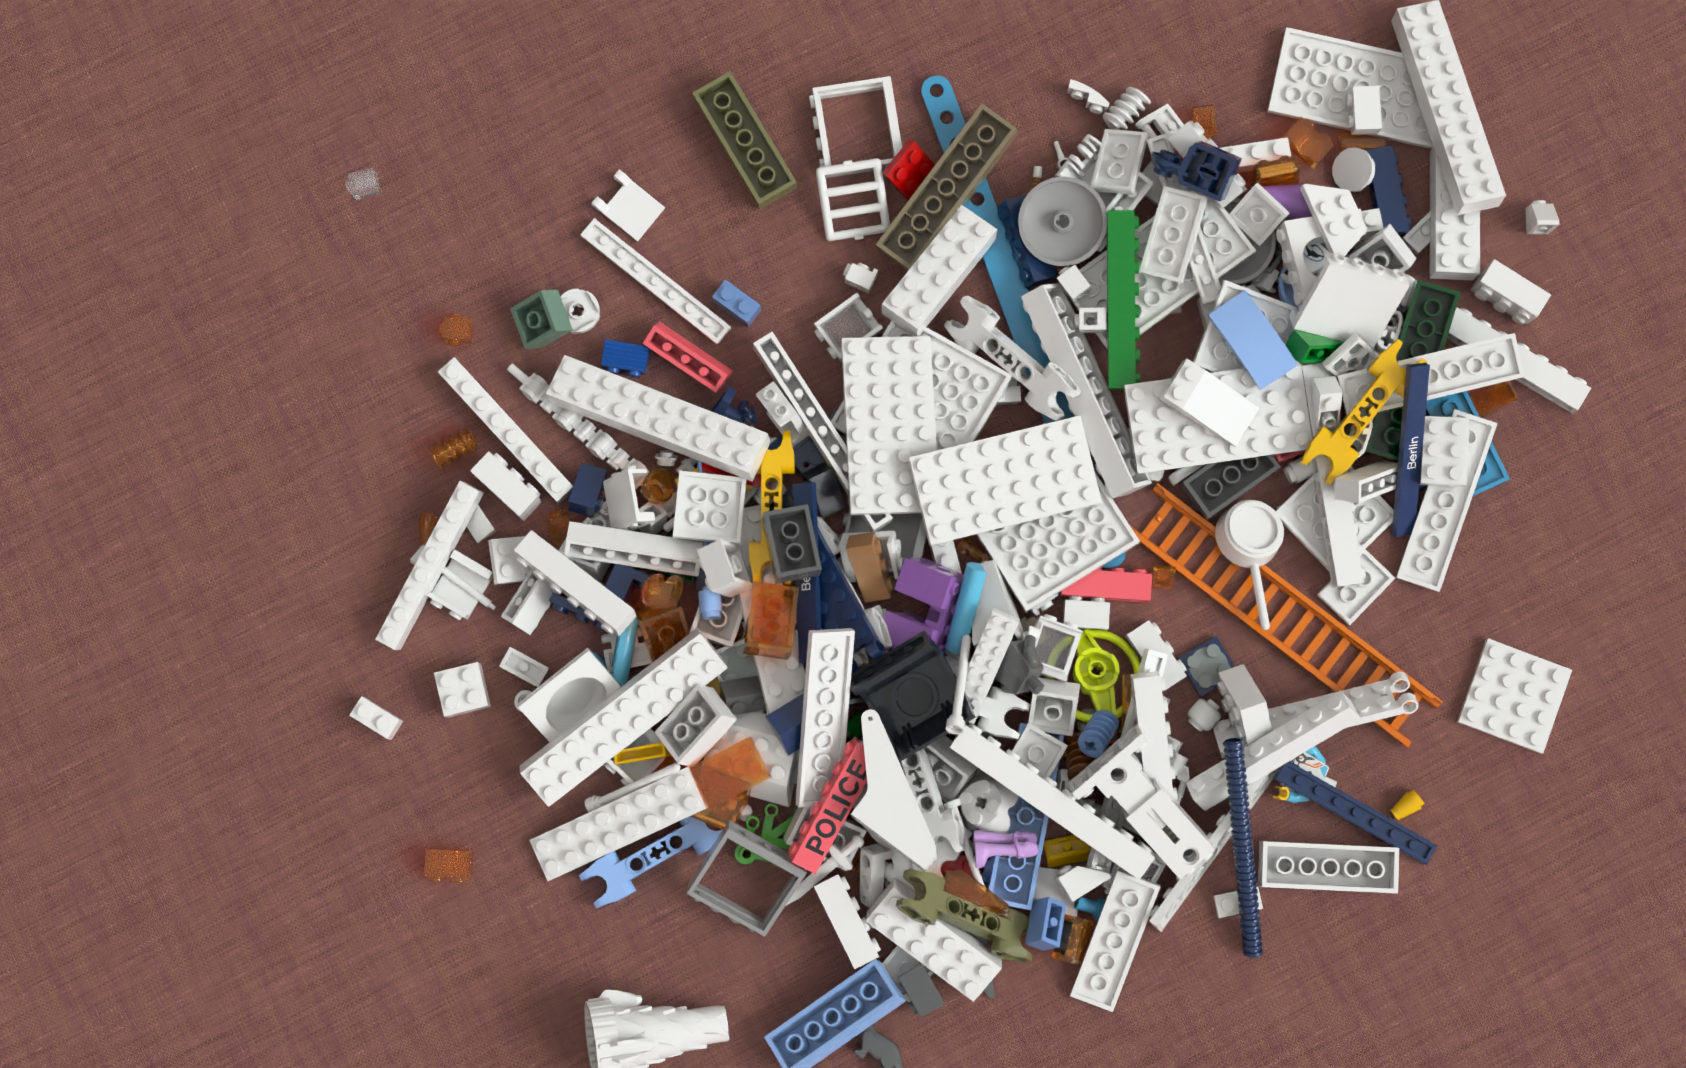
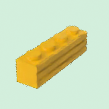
(641, 753)

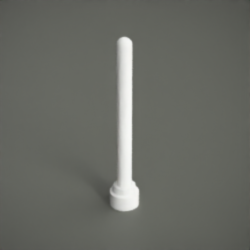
(955, 723)
(595, 802)

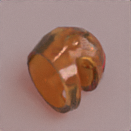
(657, 593)

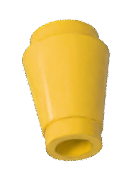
(1407, 805)

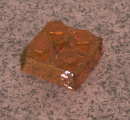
(1277, 172)

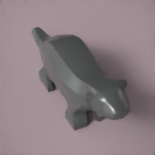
(880, 1048)

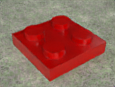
(908, 169)

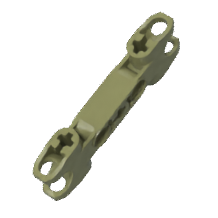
(933, 903)

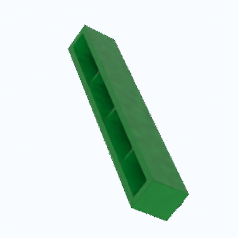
(1121, 298)

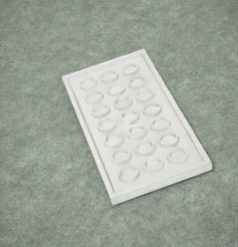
(1321, 70)
(1161, 296)
(886, 420)
(1171, 440)
(1004, 480)

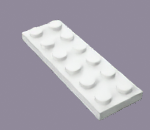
(1115, 940)

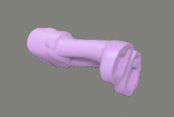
(998, 844)

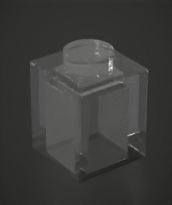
(363, 183)

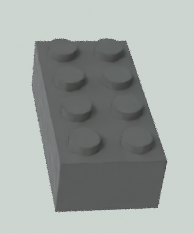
(1226, 481)

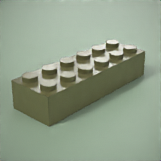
(744, 140)

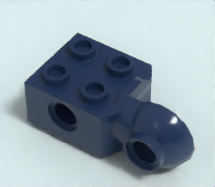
(1202, 169)

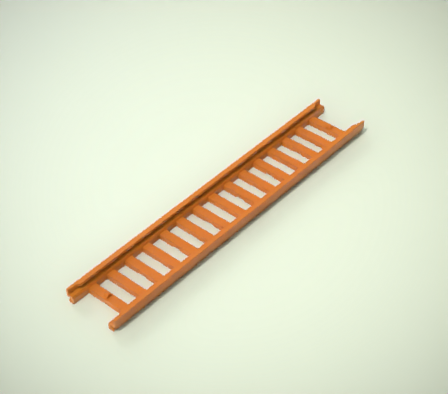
(1295, 596)

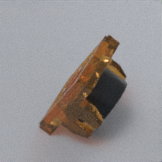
(1073, 940)

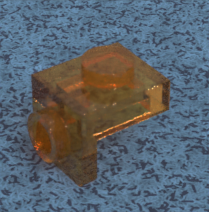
(1206, 118)

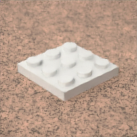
(709, 507)

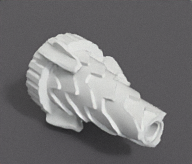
(635, 1035)

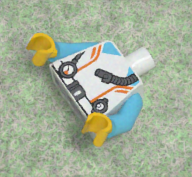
(1312, 762)

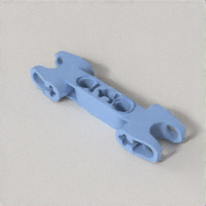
(619, 873)

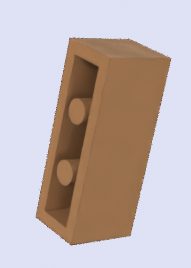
(870, 566)

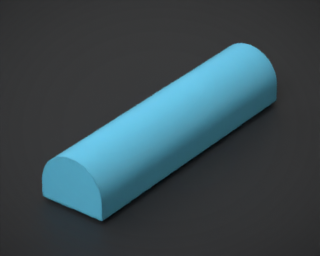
(966, 606)
(623, 653)

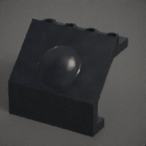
(911, 693)

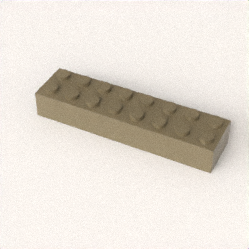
(947, 186)

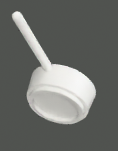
(1250, 538)

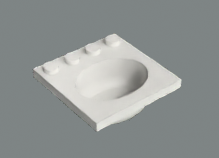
(568, 695)

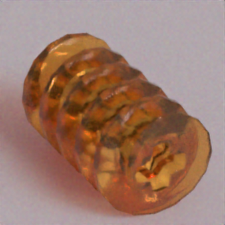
(453, 447)

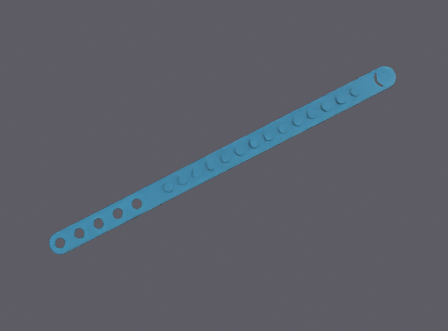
(998, 258)

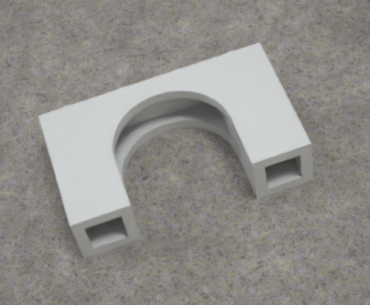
(1294, 237)

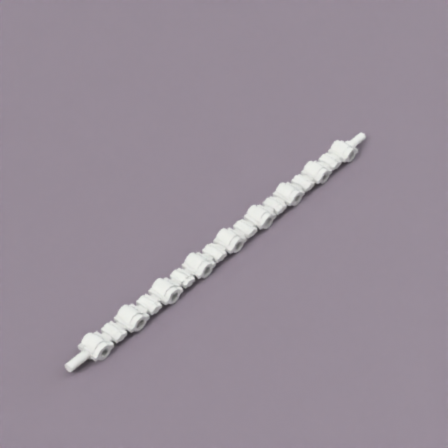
(599, 443)

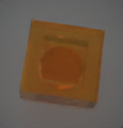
(1163, 576)

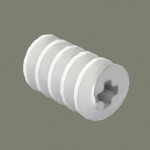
(1124, 108)

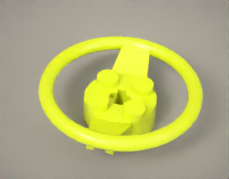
(1100, 686)

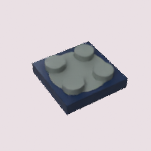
(1205, 664)

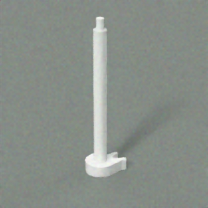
(458, 581)
(968, 850)

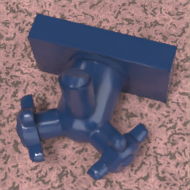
(739, 414)

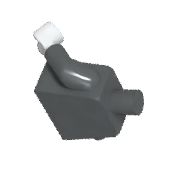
(1021, 666)

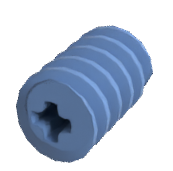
(1098, 733)

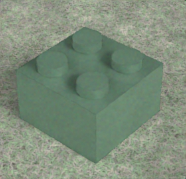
(541, 319)

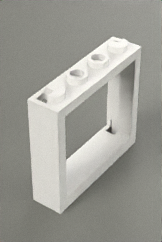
(854, 88)

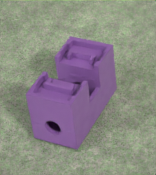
(931, 585)

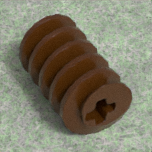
(1075, 757)

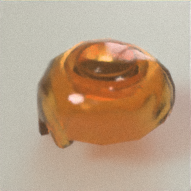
(657, 486)

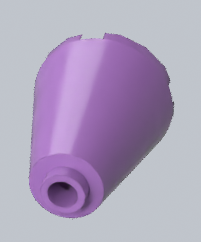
(1291, 199)

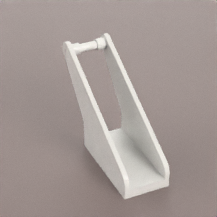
(889, 804)

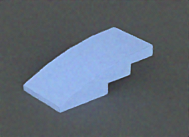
(1252, 339)

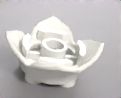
(995, 814)

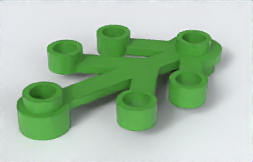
(767, 833)

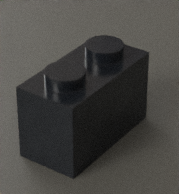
(827, 489)

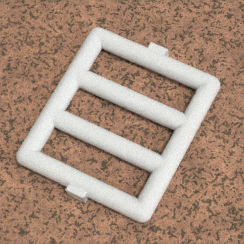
(825, 193)

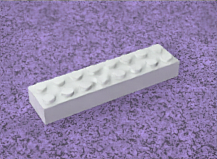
(988, 657)

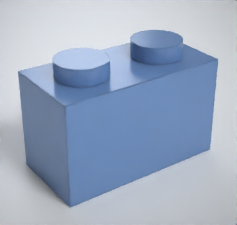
(736, 303)
(1045, 923)

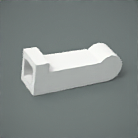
(872, 872)

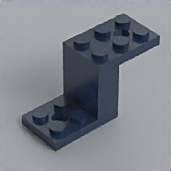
(620, 582)

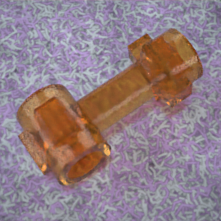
(965, 546)

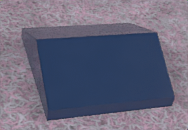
(787, 724)

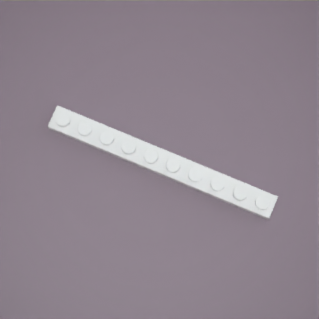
(1150, 662)

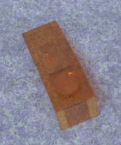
(969, 889)

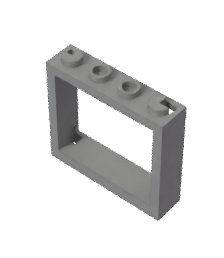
(735, 912)

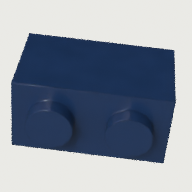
(587, 490)

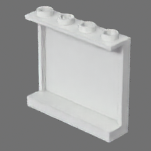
(1351, 300)

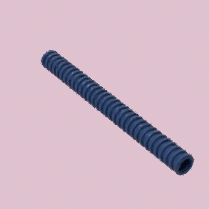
(1243, 847)

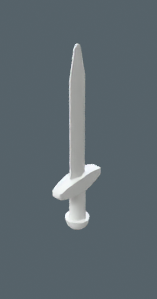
(839, 856)

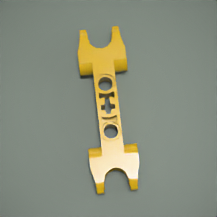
(1337, 444)
(772, 467)

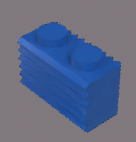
(625, 358)

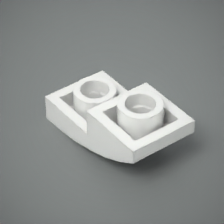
(1095, 101)

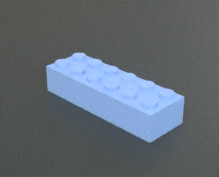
(835, 1017)

